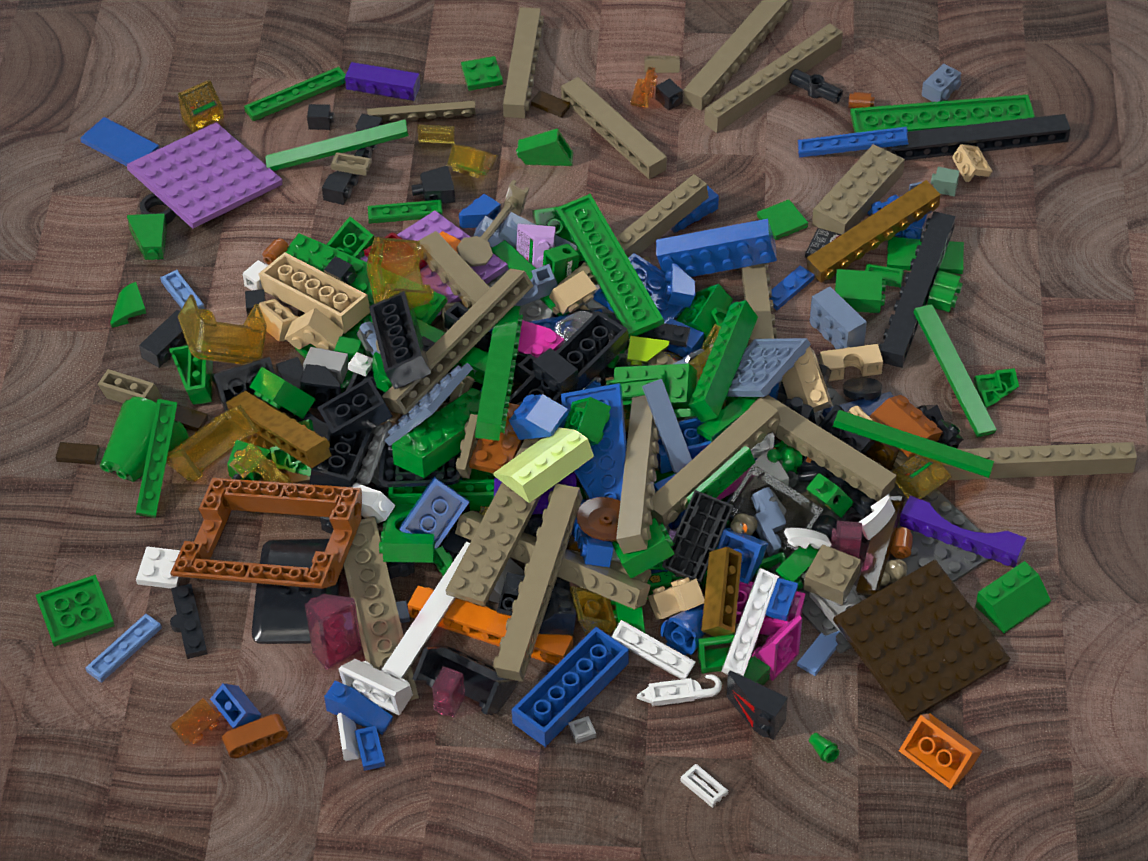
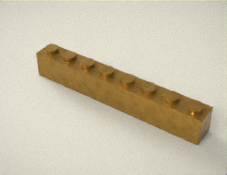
(873, 231)
(283, 431)

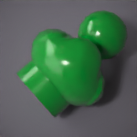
(788, 457)

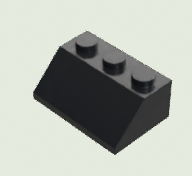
(238, 379)
(560, 612)

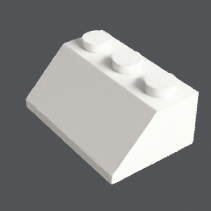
(377, 685)

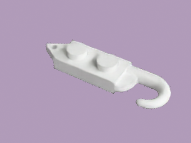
(678, 691)

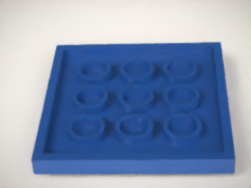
(655, 284)

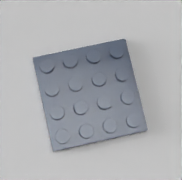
(765, 364)
(428, 403)

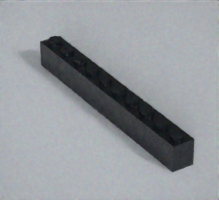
(986, 136)
(917, 288)

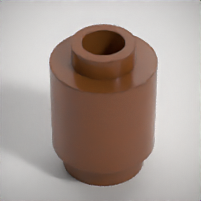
(860, 100)
(274, 250)
(902, 543)

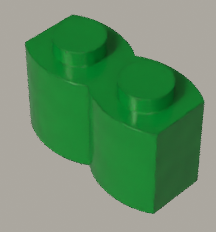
(944, 291)

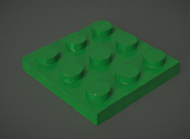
(74, 610)

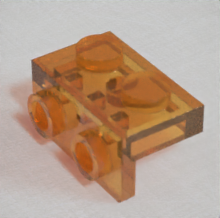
(644, 89)
(195, 721)

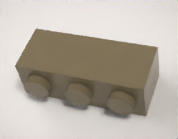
(124, 387)

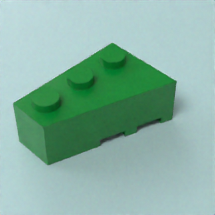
(194, 374)
(281, 393)

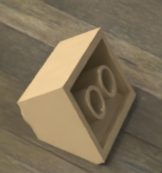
(807, 382)

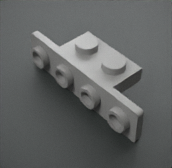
(371, 462)

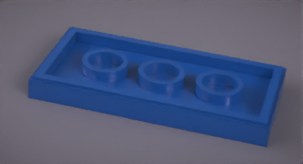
(117, 142)

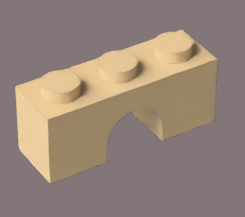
(865, 358)

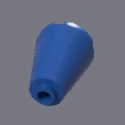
(684, 630)

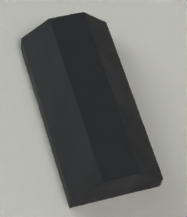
(698, 536)

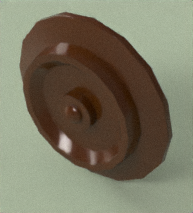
(599, 518)

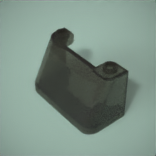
(800, 510)

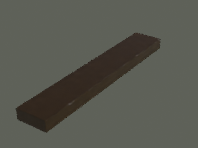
(878, 552)

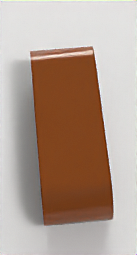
(255, 736)

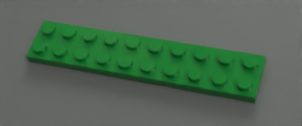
(942, 113)
(319, 256)
(610, 266)

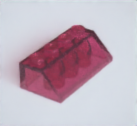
(333, 628)

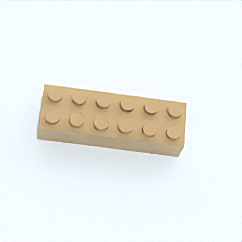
(311, 288)

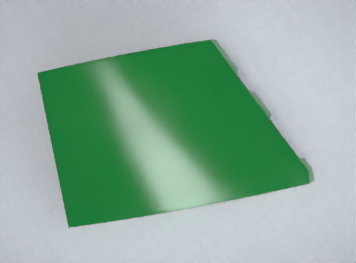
(286, 461)

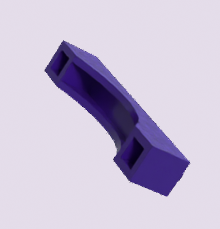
(999, 546)

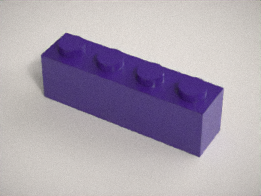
(382, 81)

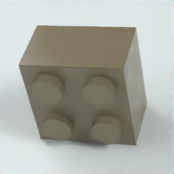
(832, 574)

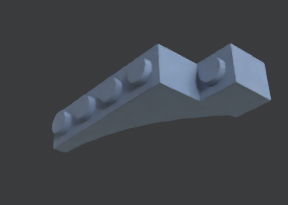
(508, 231)

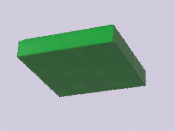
(783, 219)

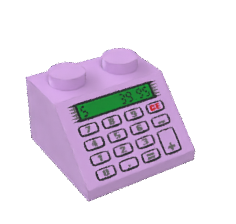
(533, 241)

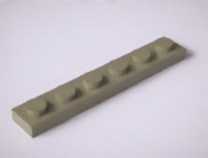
(429, 111)

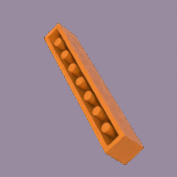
(489, 626)

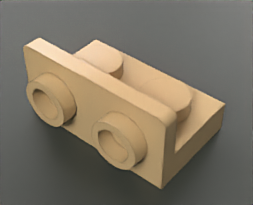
(971, 162)

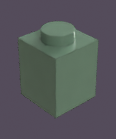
(945, 181)

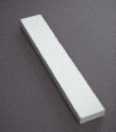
(750, 623)

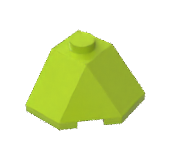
(644, 349)

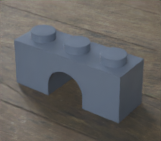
(543, 284)

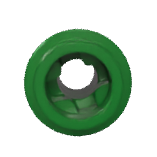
(825, 748)

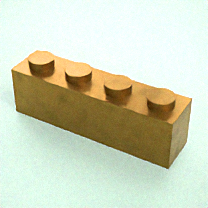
(721, 592)

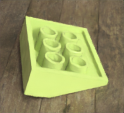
(545, 463)

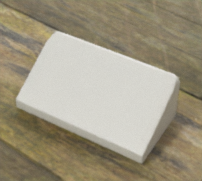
(348, 739)

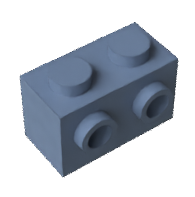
(941, 84)

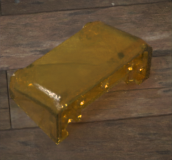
(395, 268)

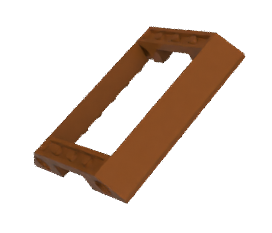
(223, 495)

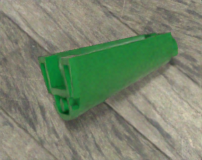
(131, 437)

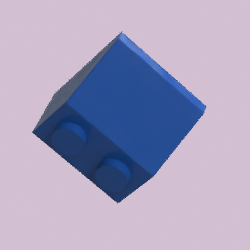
(537, 417)
(751, 549)

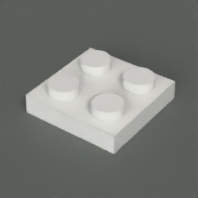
(156, 568)

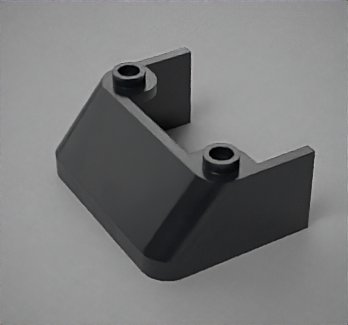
(479, 678)

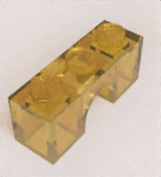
(253, 460)

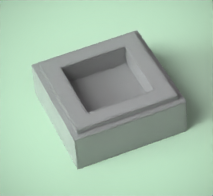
(582, 729)

